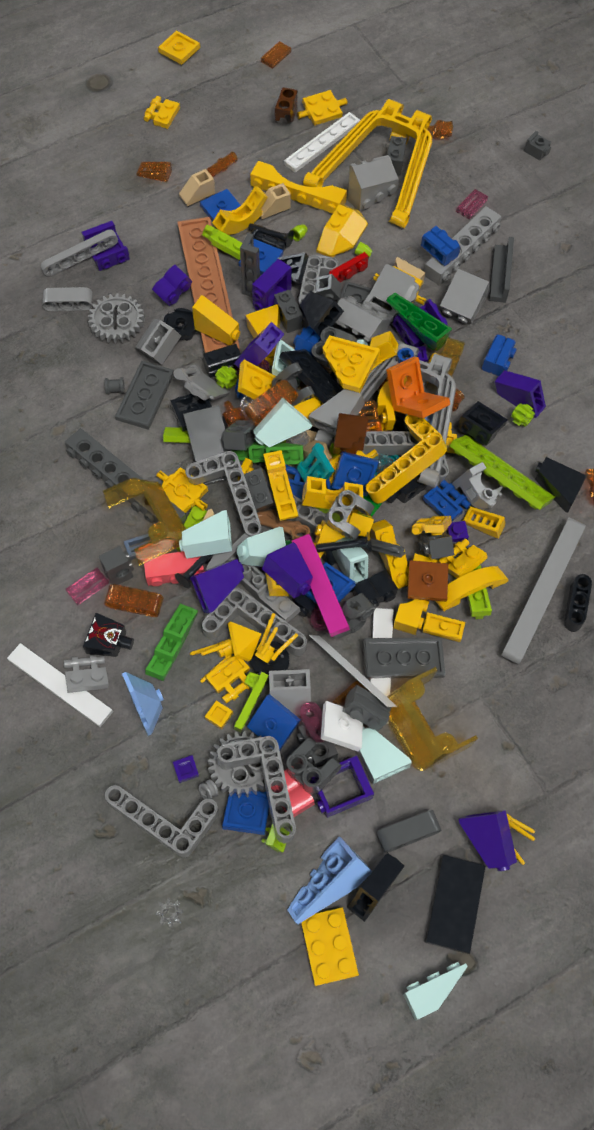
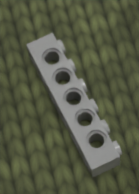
(470, 240)

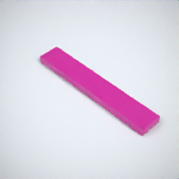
(322, 588)

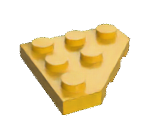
(350, 361)

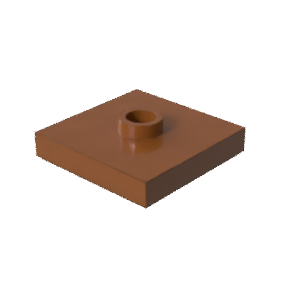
(427, 581)

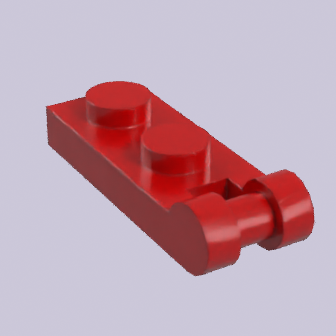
(351, 267)

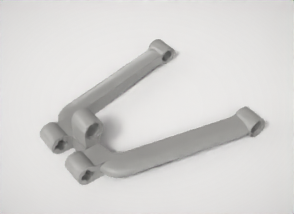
(433, 372)

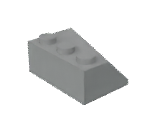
(371, 182)
(362, 318)

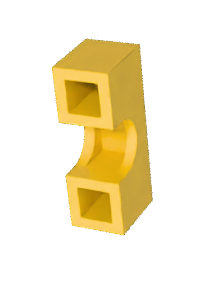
(317, 495)

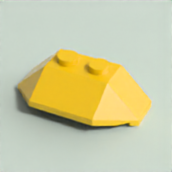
(341, 231)

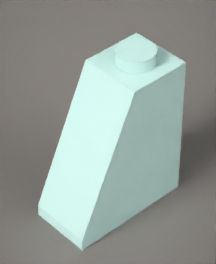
(281, 424)
(207, 537)
(257, 547)
(352, 562)
(380, 756)

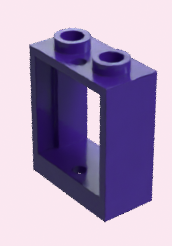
(272, 281)
(261, 345)
(362, 782)

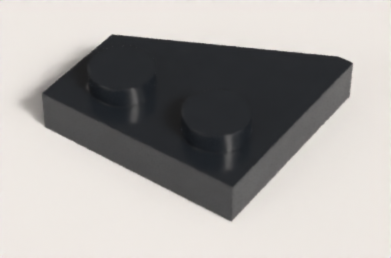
(298, 263)

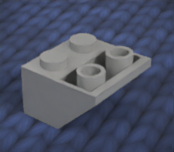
(158, 341)
(291, 688)

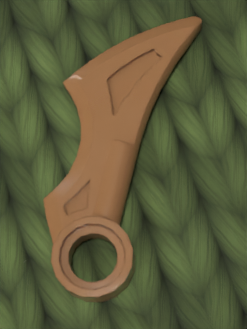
(271, 519)

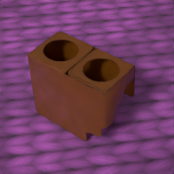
(287, 98)
(350, 433)

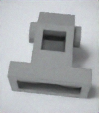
(474, 489)

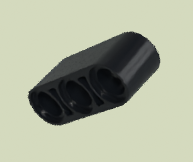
(583, 596)

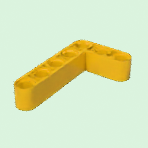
(412, 463)

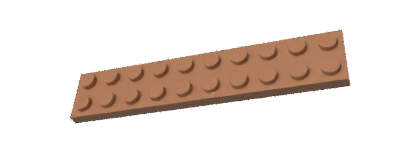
(204, 271)

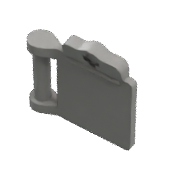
(392, 281)
(200, 383)

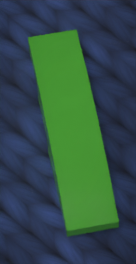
(291, 452)
(171, 642)

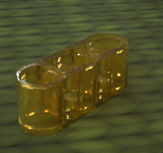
(453, 350)

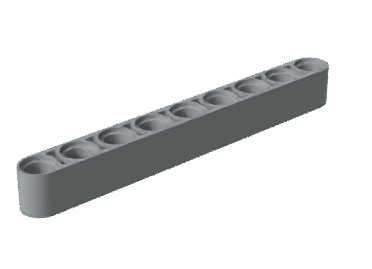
(543, 591)

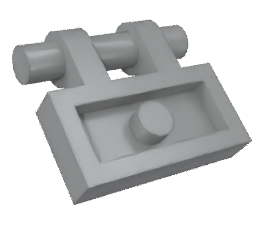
(85, 679)

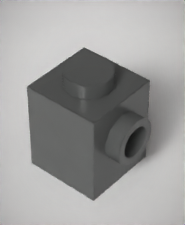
(328, 287)

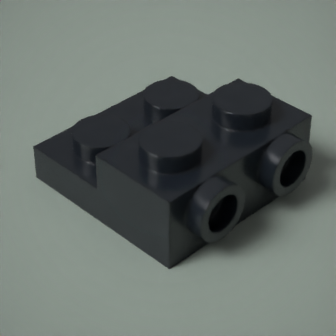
(187, 404)
(481, 423)

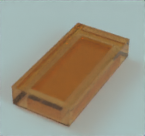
(276, 54)

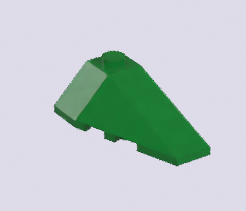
(425, 326)

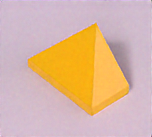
(243, 641)

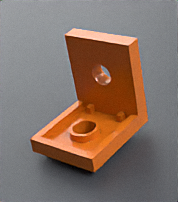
(411, 397)

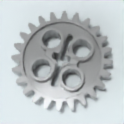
(103, 318)
(226, 776)

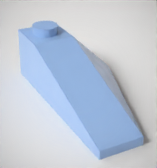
(145, 699)
(335, 877)

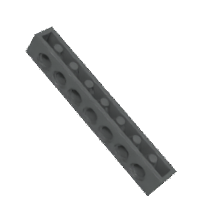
(108, 462)

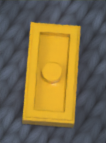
(443, 627)

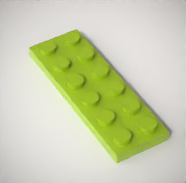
(503, 472)

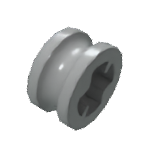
(208, 789)

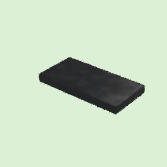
(313, 374)
(456, 904)

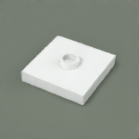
(340, 727)

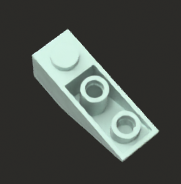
(429, 996)

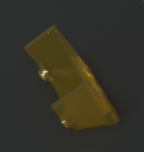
(163, 534)
(413, 730)

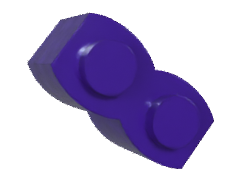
(172, 285)

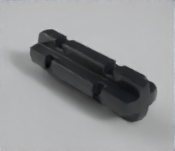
(271, 241)

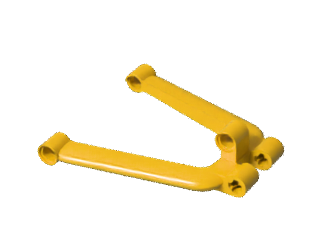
(401, 126)

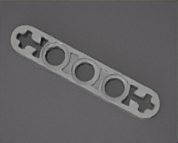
(84, 246)

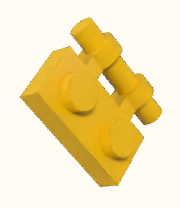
(166, 112)
(435, 525)
(467, 561)
(226, 674)

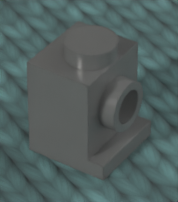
(537, 146)

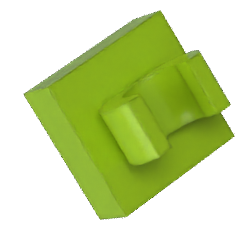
(272, 842)

